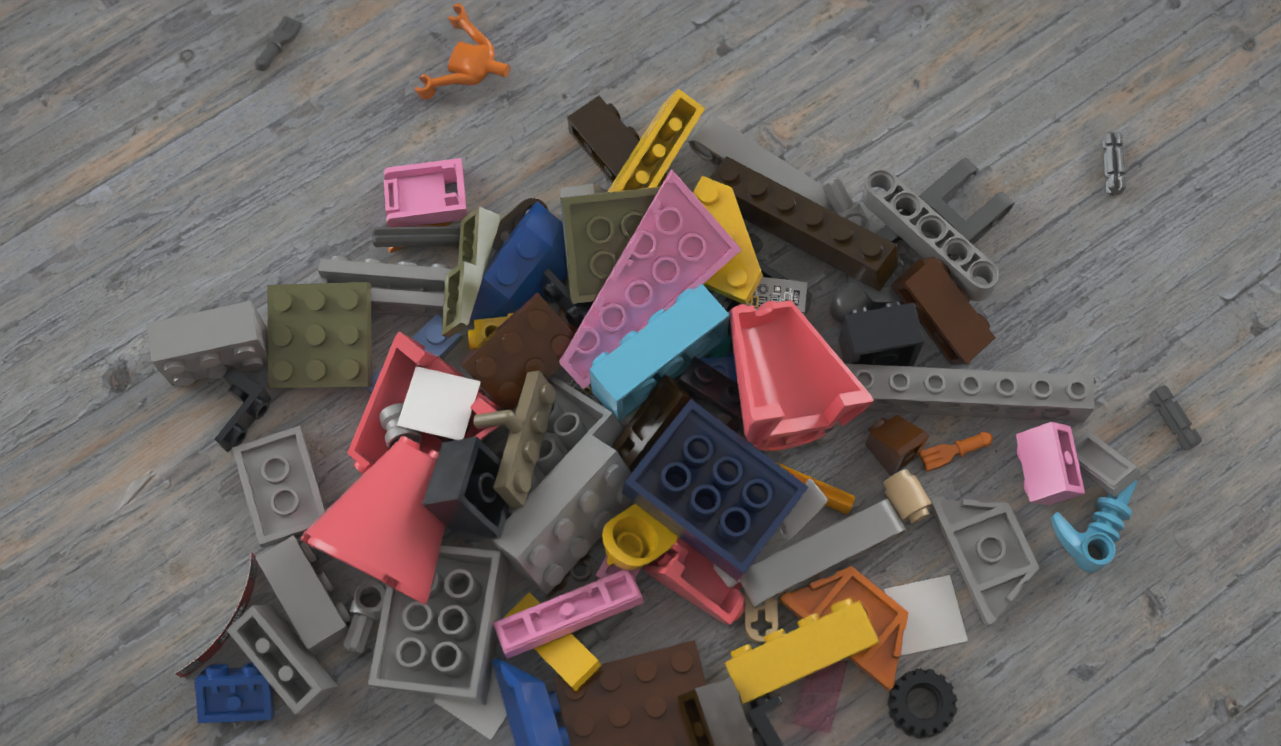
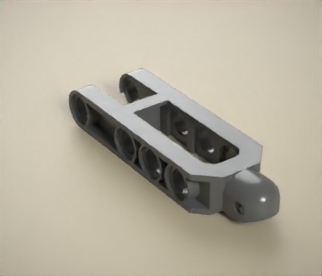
(858, 295)

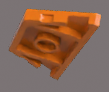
(883, 612)

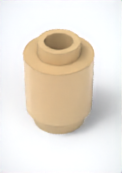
(907, 497)

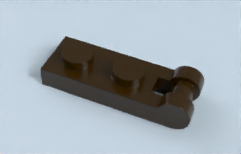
(651, 421)

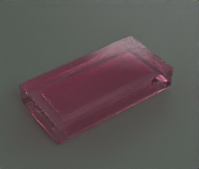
(820, 698)

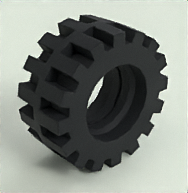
(940, 689)

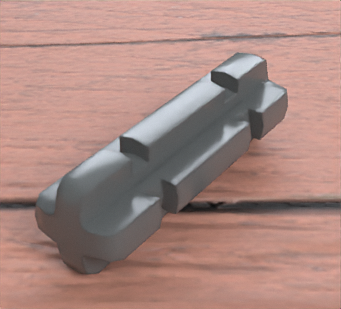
(1114, 163)
(1175, 418)

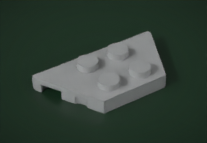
(987, 551)

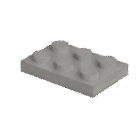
(279, 485)

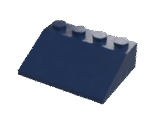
(713, 489)

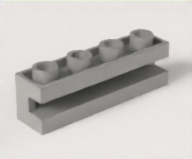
(394, 287)

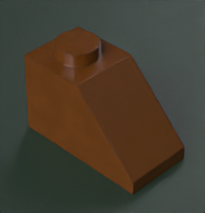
(895, 442)

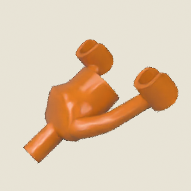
(468, 61)

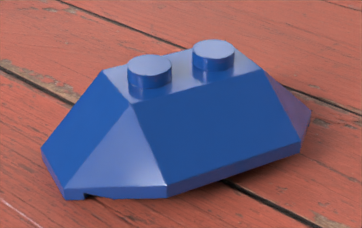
(519, 263)
(529, 707)

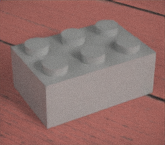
(208, 343)

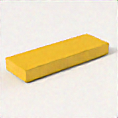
(563, 654)

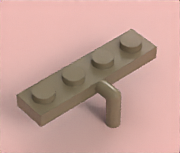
(525, 437)

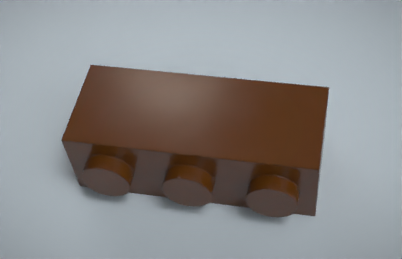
(944, 310)

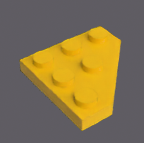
(742, 273)

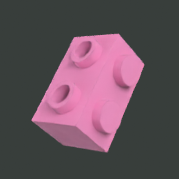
(1049, 464)

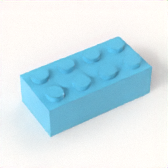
(662, 347)

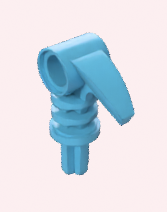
(1100, 533)

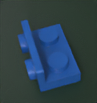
(233, 694)

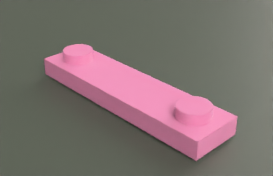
(568, 613)

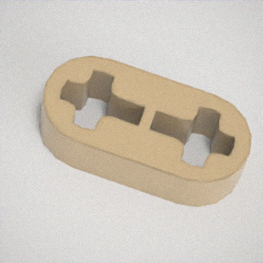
(751, 616)

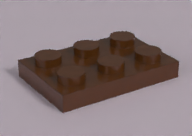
(524, 343)

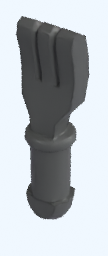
(283, 34)

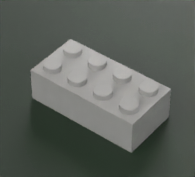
(565, 514)

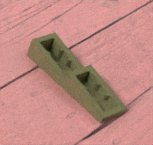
(464, 281)

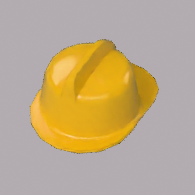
(635, 539)

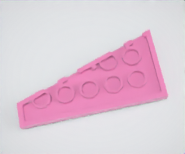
(669, 252)

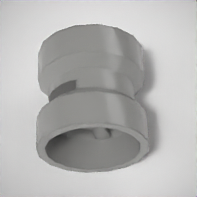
(389, 419)

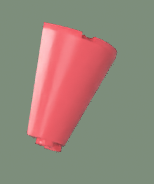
(789, 378)
(392, 388)
(384, 525)

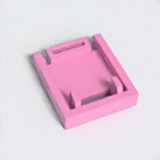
(418, 193)

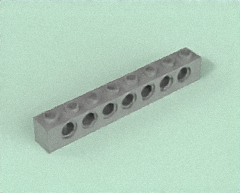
(977, 392)

